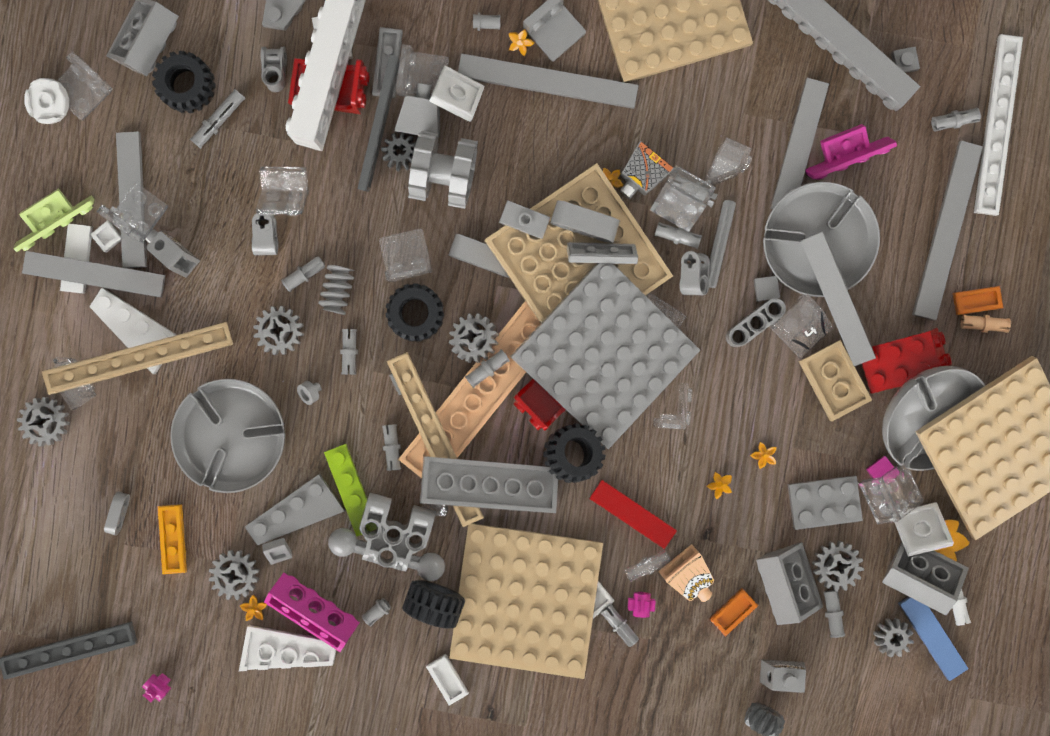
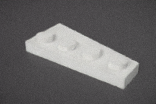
(127, 322)
(280, 649)

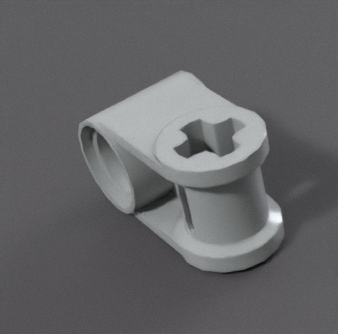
(274, 63)
(264, 238)
(694, 275)

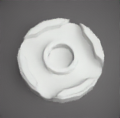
(47, 101)

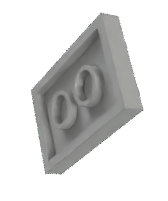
(825, 502)

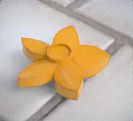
(520, 41)
(613, 177)
(764, 455)
(720, 484)
(253, 609)

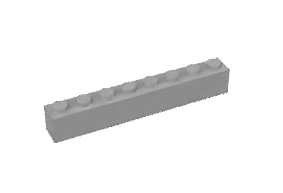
(851, 50)

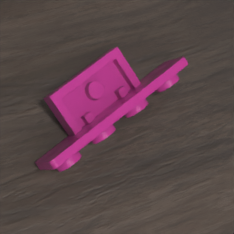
(846, 149)

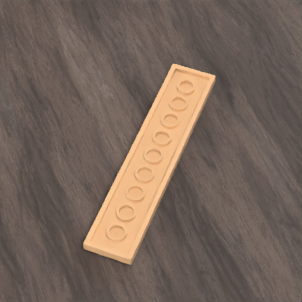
(470, 407)

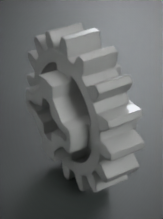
(465, 333)
(281, 340)
(47, 430)
(834, 557)
(243, 576)

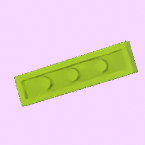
(349, 486)

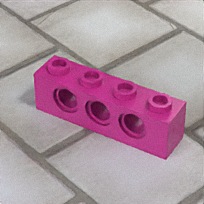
(315, 623)

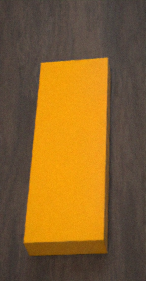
(172, 539)

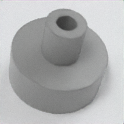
(309, 392)

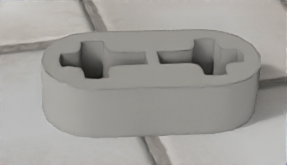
(117, 513)

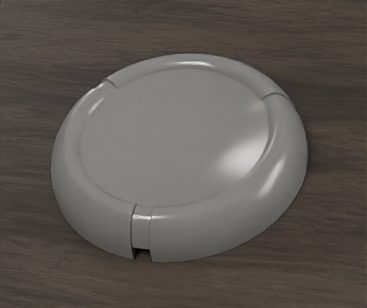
(814, 208)
(919, 403)
(227, 435)

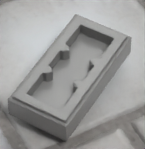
(524, 219)

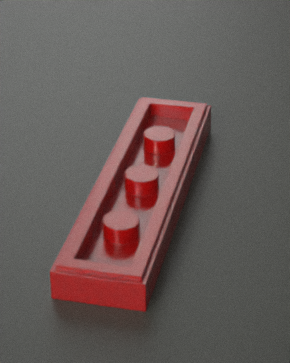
(632, 514)

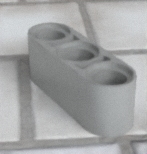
(585, 221)
(475, 253)
(765, 317)

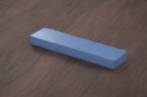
(934, 637)

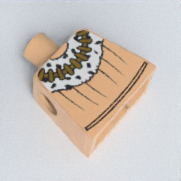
(689, 575)

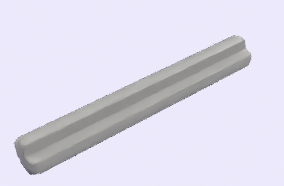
(720, 241)

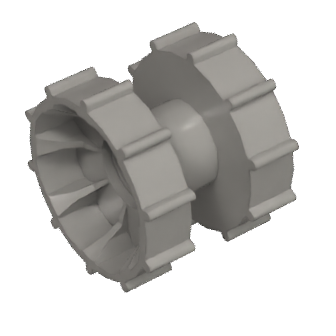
(442, 169)

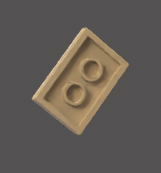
(835, 380)

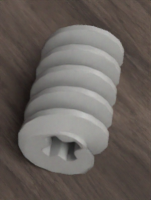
(336, 288)

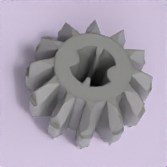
(900, 641)

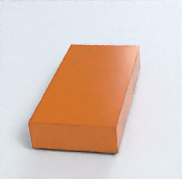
(977, 300)
(733, 612)

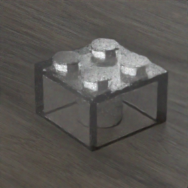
(682, 198)

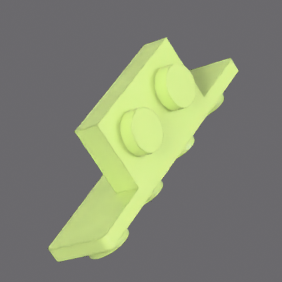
(49, 214)

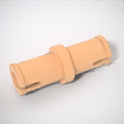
(985, 323)

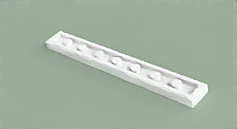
(998, 125)

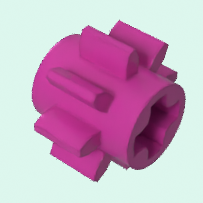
(641, 604)
(156, 687)

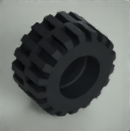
(170, 69)
(396, 305)
(591, 448)
(433, 604)

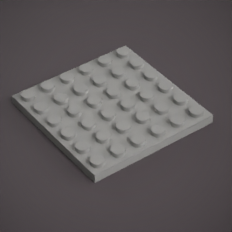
(605, 352)

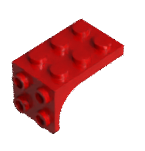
(351, 94)
(904, 359)
(538, 405)

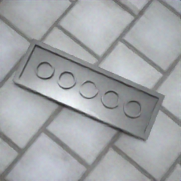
(488, 485)

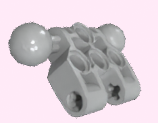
(429, 566)

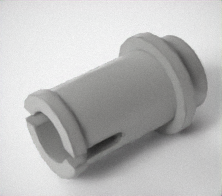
(486, 21)
(376, 612)

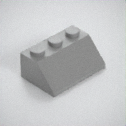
(143, 36)
(927, 578)
(789, 584)

